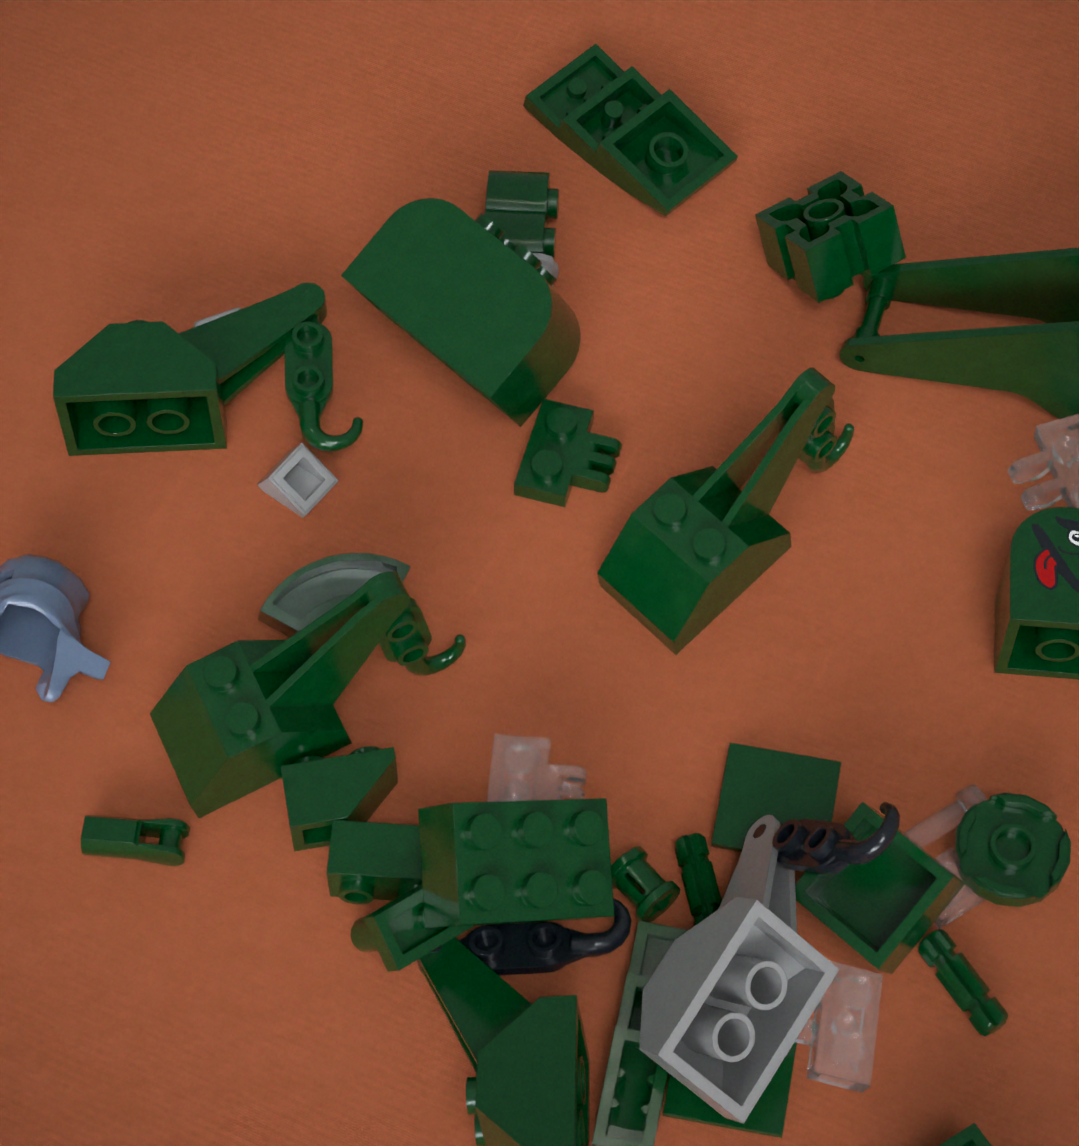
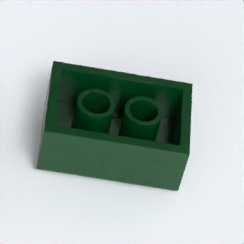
(515, 862)

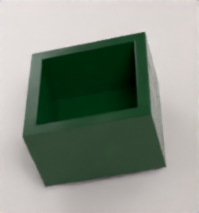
(883, 903)

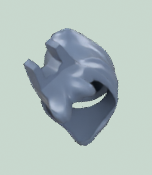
(41, 622)

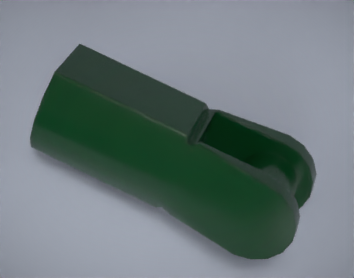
(126, 839)

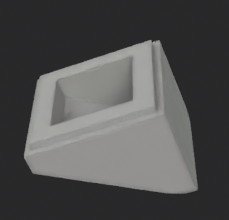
(298, 480)

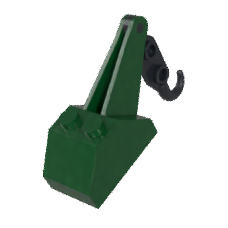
(524, 1054)

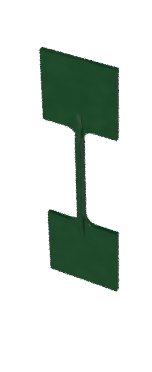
(754, 786)

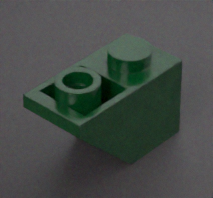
(335, 789)

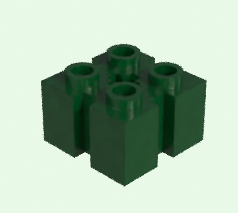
(830, 236)

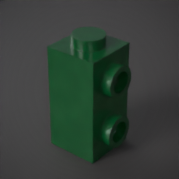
(373, 861)

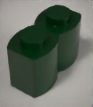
(522, 207)

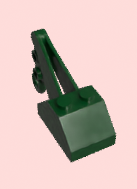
(167, 390)
(704, 537)
(272, 701)

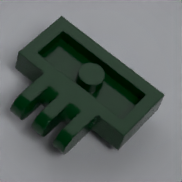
(565, 455)

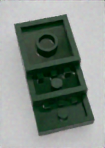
(630, 130)

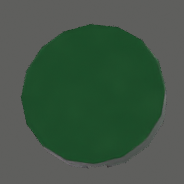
(1011, 850)

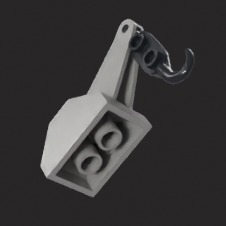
(743, 978)

